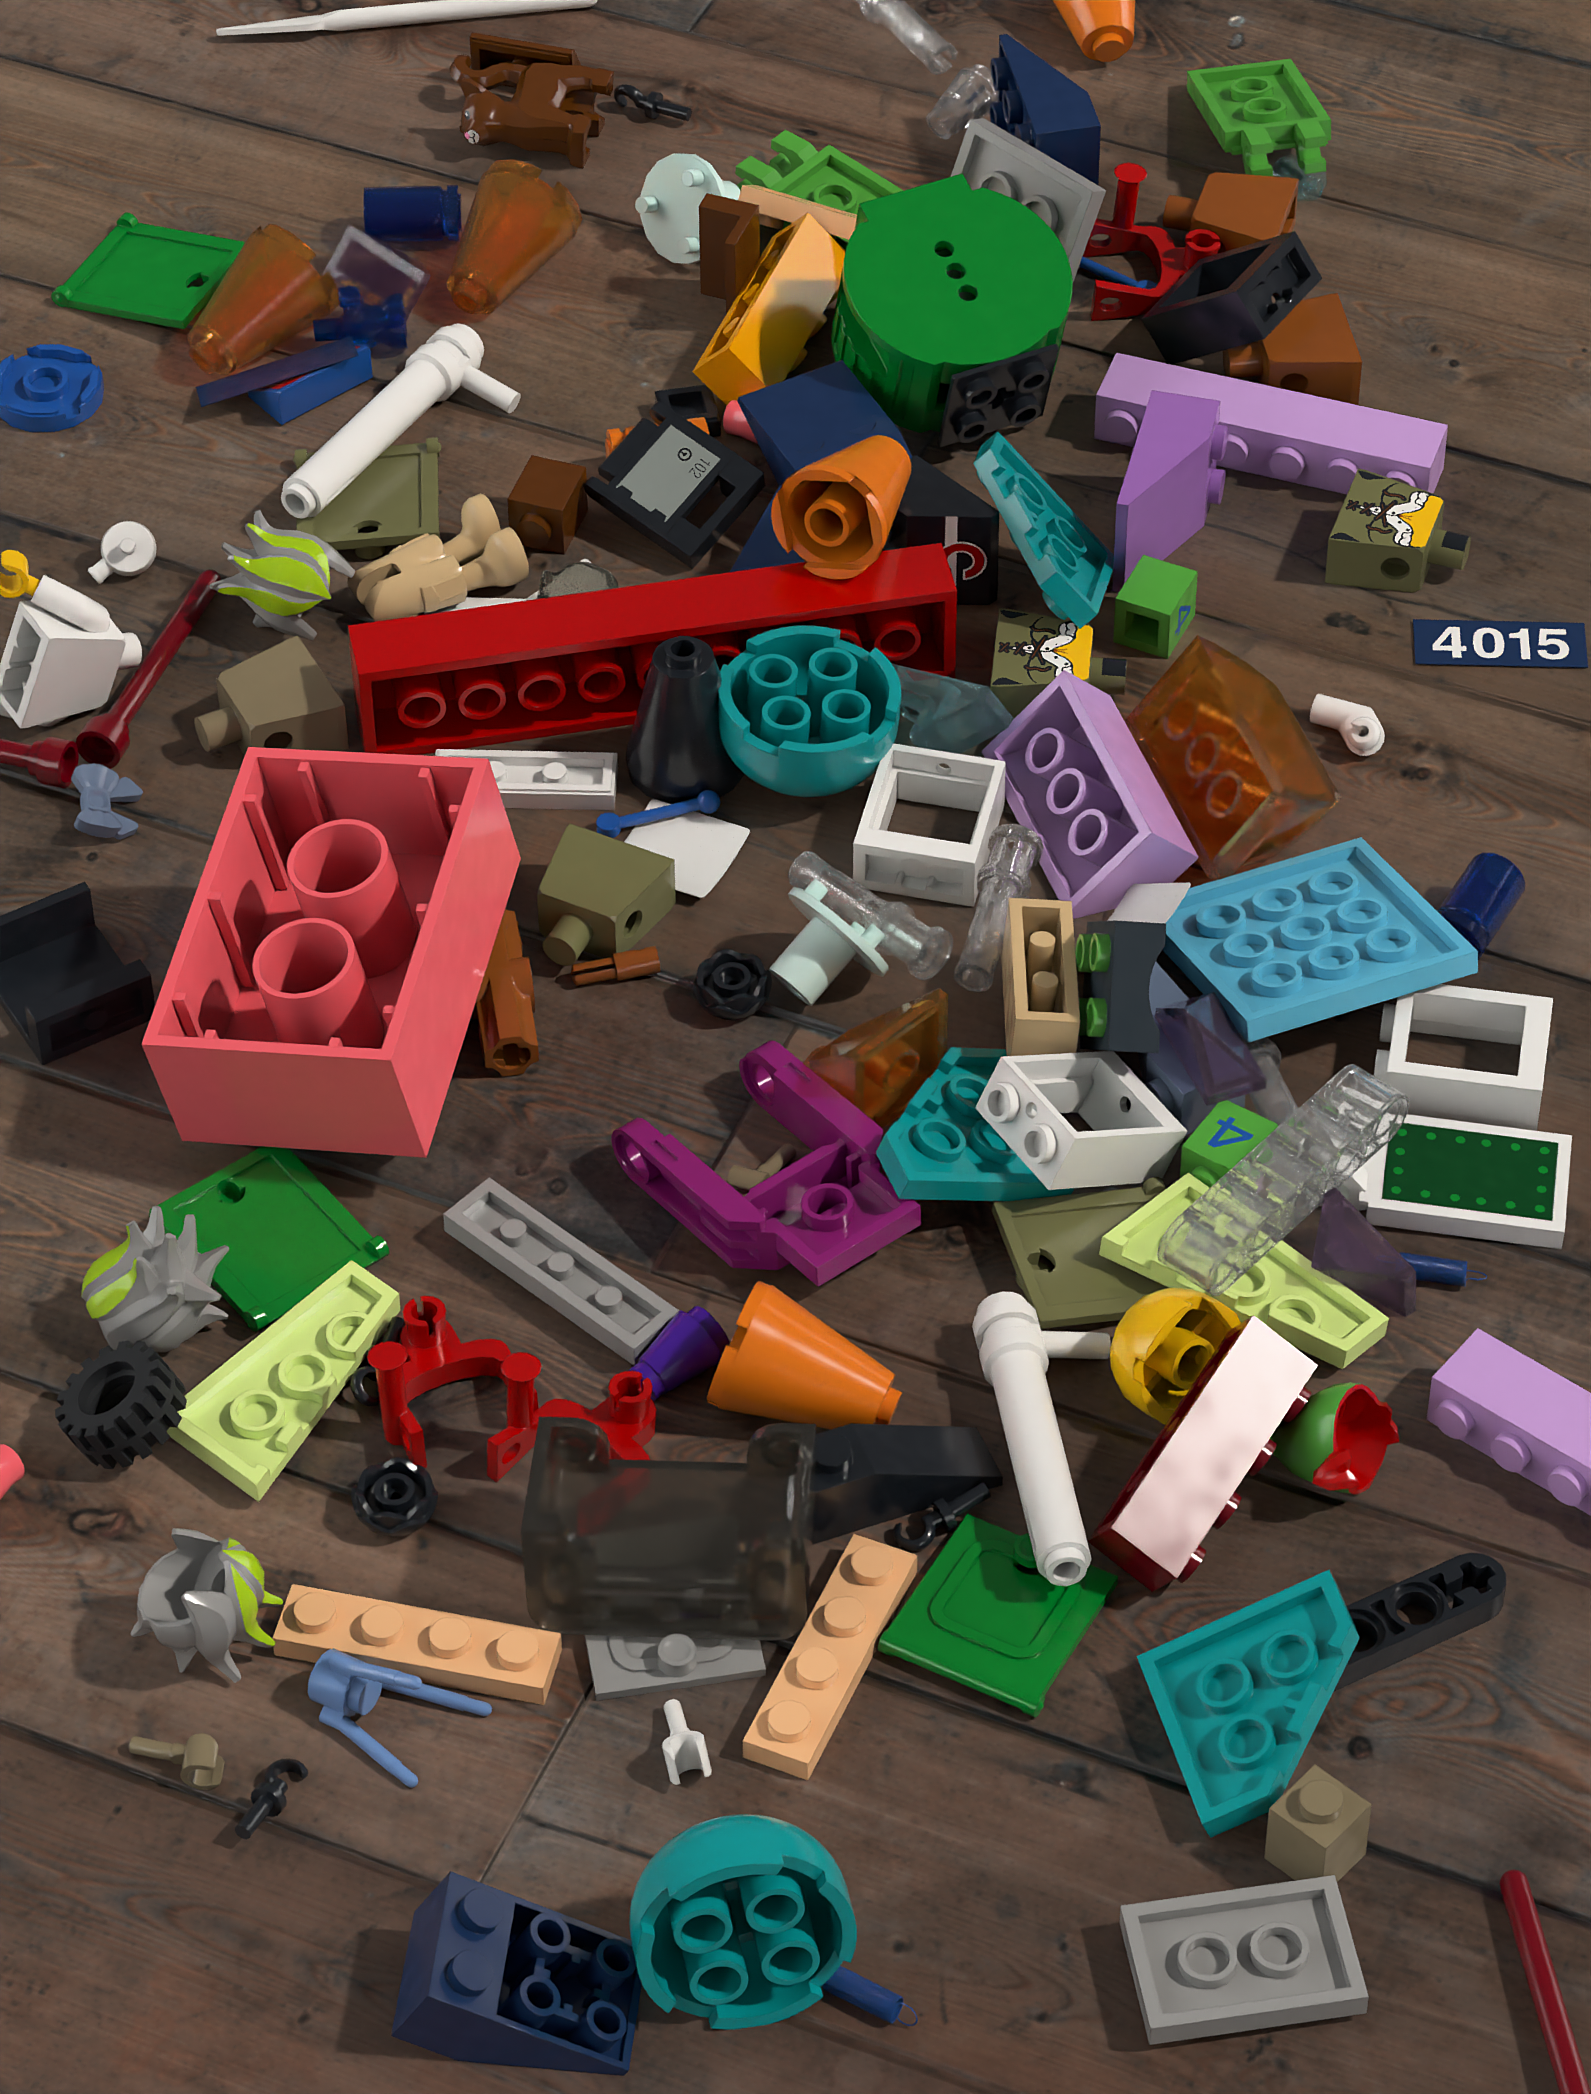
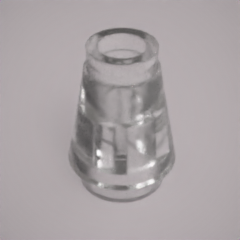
(963, 100)

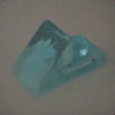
(949, 711)

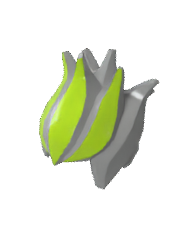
(282, 575)
(154, 1286)
(204, 1600)

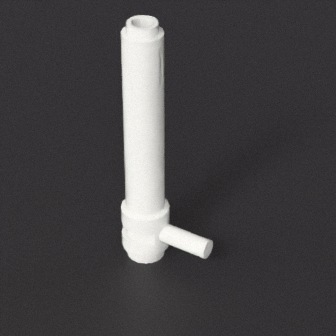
(429, 376)
(1015, 1364)

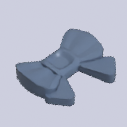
(98, 789)

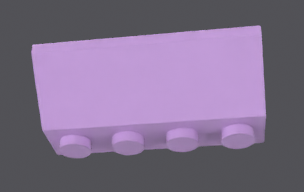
(1088, 797)

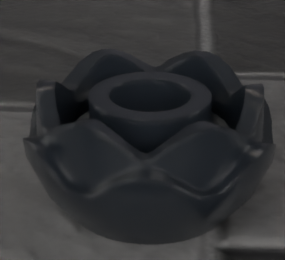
(732, 985)
(393, 1480)

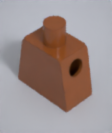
(1237, 208)
(1305, 353)

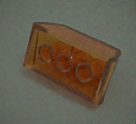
(1230, 759)

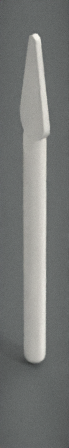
(405, 14)

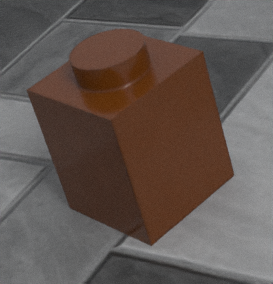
(548, 504)

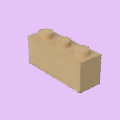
(1040, 978)

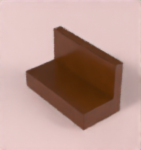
(727, 245)

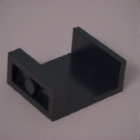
(65, 979)

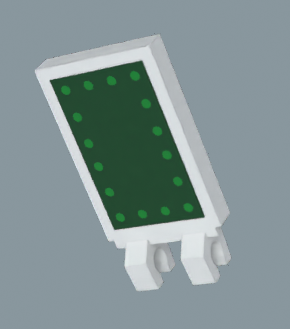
(1467, 1182)

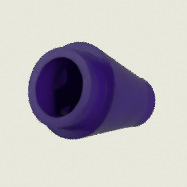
(682, 1350)

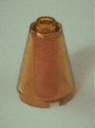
(509, 235)
(261, 302)

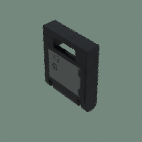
(663, 476)

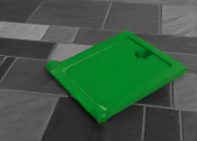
(146, 274)
(279, 1229)
(991, 1622)

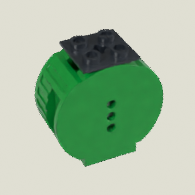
(952, 308)

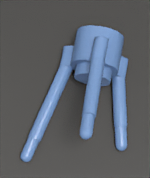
(353, 1686)

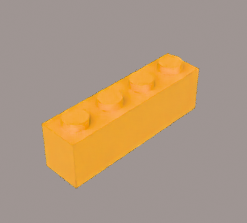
(774, 312)

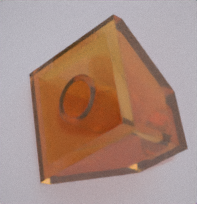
(887, 1057)

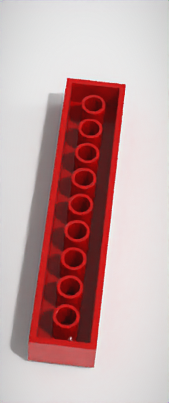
(587, 655)

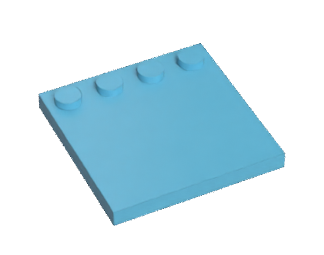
(1312, 939)

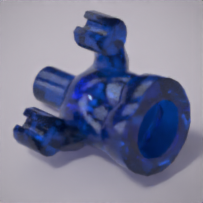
(365, 322)

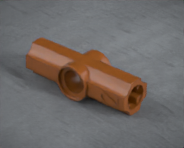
(507, 1004)

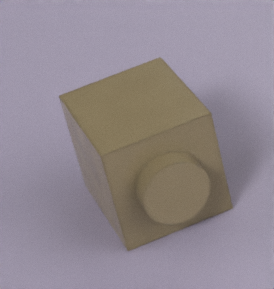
(1317, 1828)

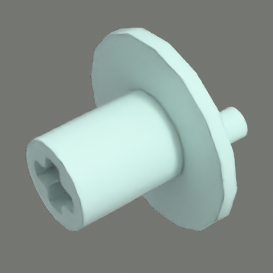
(672, 203)
(824, 947)

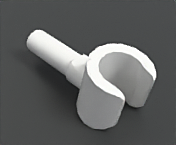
(683, 1747)

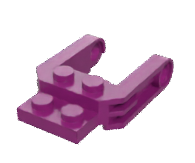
(812, 1213)

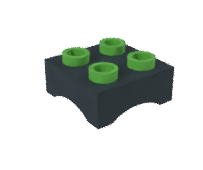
(1116, 983)

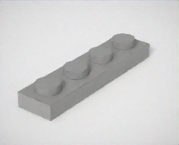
(559, 1269)

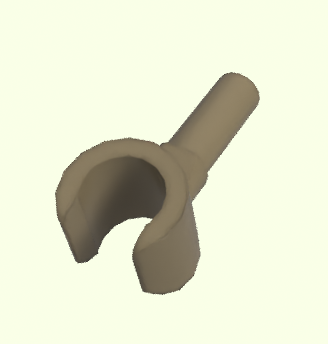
(745, 1178)
(199, 1758)

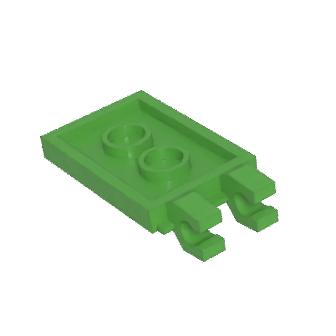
(1261, 111)
(816, 176)

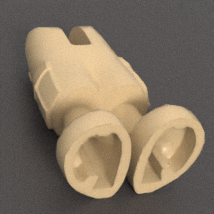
(437, 575)

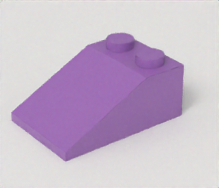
(1168, 479)

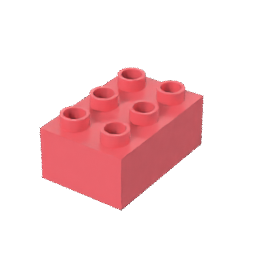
(334, 951)

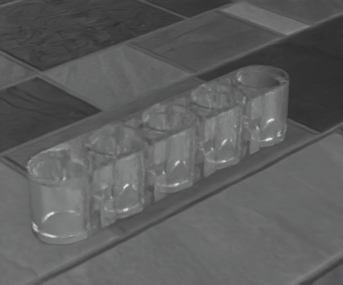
(1283, 1180)

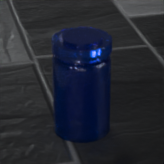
(413, 213)
(1483, 898)

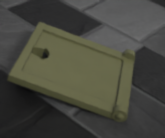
(392, 493)
(1069, 1233)

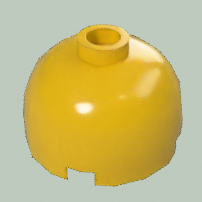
(1166, 1346)

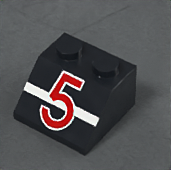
(946, 513)

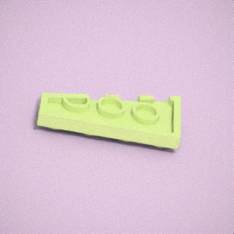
(1278, 1290)
(277, 1387)

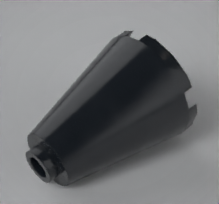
(676, 728)

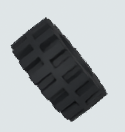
(121, 1404)

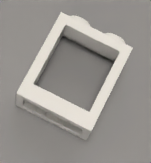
(923, 864)
(1462, 1092)
(1126, 1145)

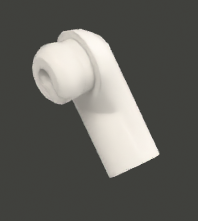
(1354, 721)

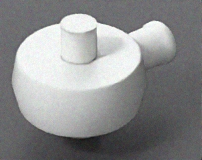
(126, 550)

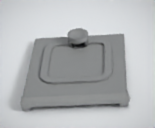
(655, 1664)

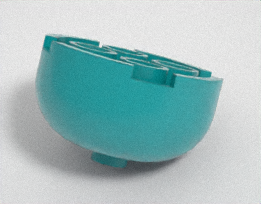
(808, 711)
(741, 1921)

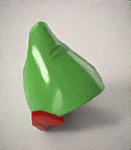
(1337, 1438)

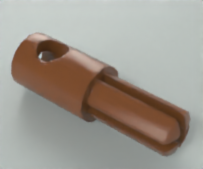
(625, 966)

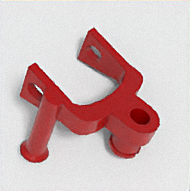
(1154, 241)
(431, 1359)
(624, 1416)

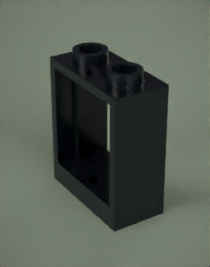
(1229, 298)

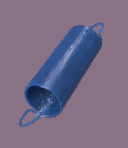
(1439, 1269)
(866, 1995)

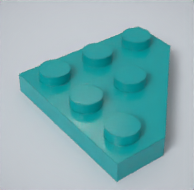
(1054, 541)
(947, 1147)
(1249, 1696)

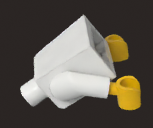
(58, 649)

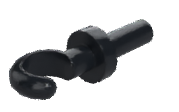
(652, 104)
(392, 1334)
(942, 1514)
(269, 1796)

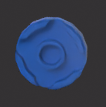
(49, 388)

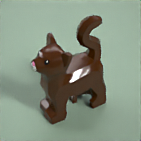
(548, 110)

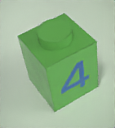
(1155, 606)
(1222, 1141)

